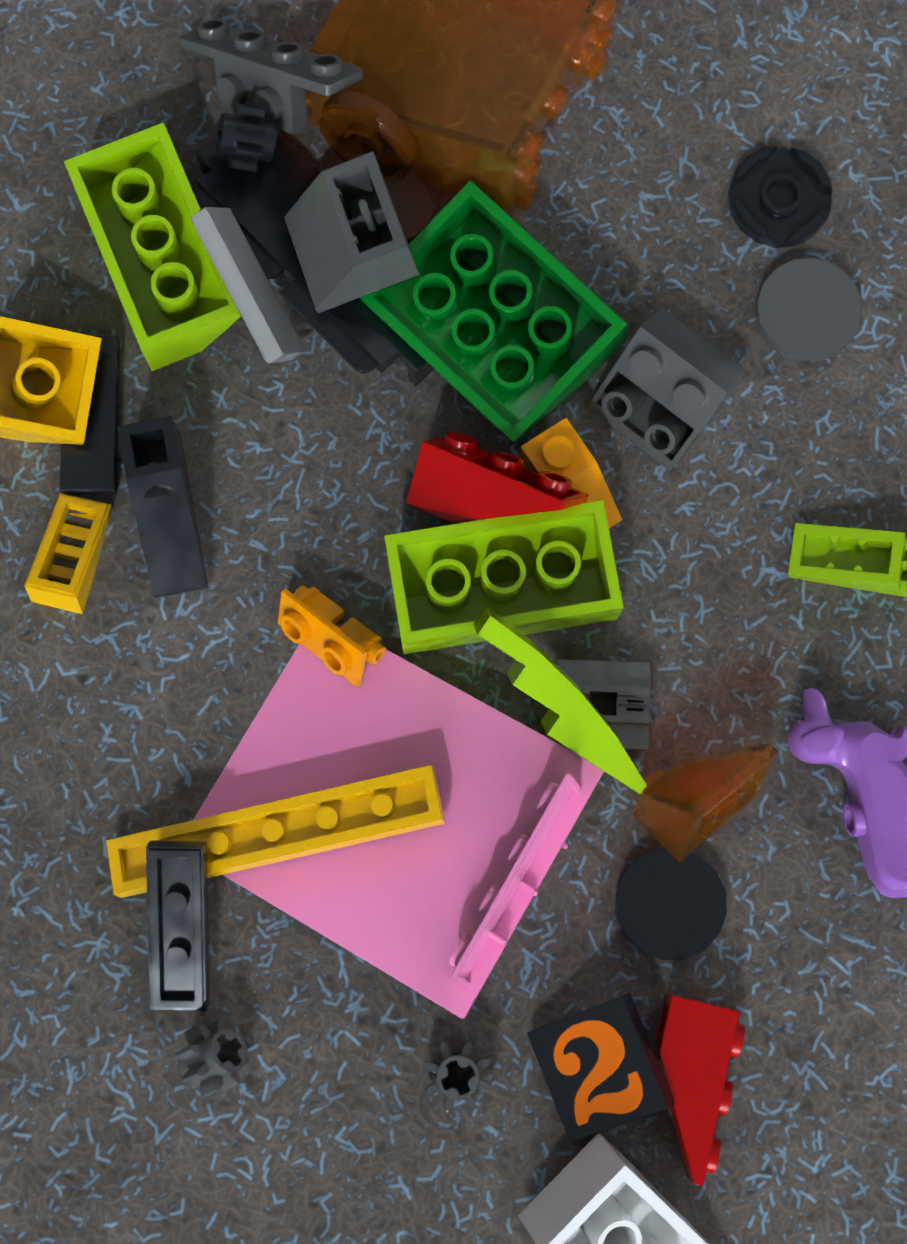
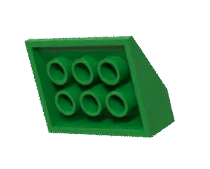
(498, 314)

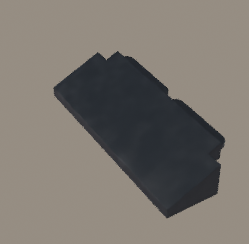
(259, 207)

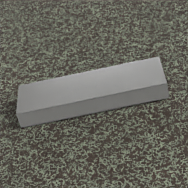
(247, 284)

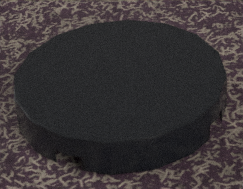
(773, 213)
(670, 905)

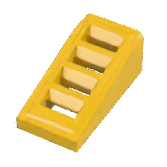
(75, 595)

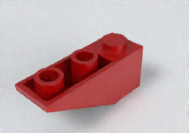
(471, 484)
(694, 1056)

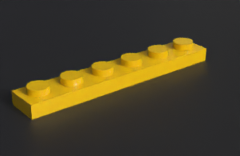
(290, 827)

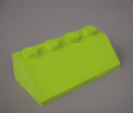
(145, 231)
(525, 568)

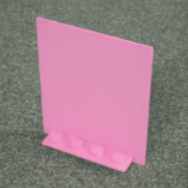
(428, 900)

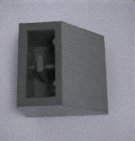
(349, 234)
(666, 388)

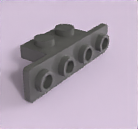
(268, 71)

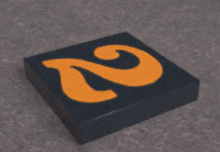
(600, 1068)

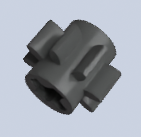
(212, 1057)
(451, 1091)

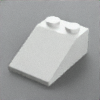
(604, 1202)

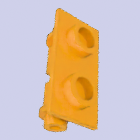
(310, 620)

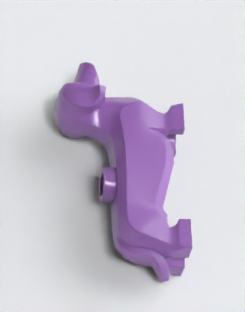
(874, 782)

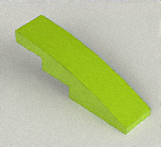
(850, 558)
(570, 714)

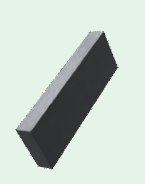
(93, 465)
(178, 925)

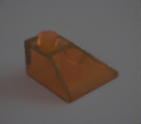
(701, 796)

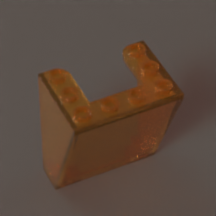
(471, 79)

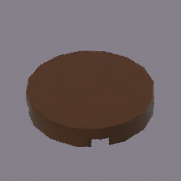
(361, 125)

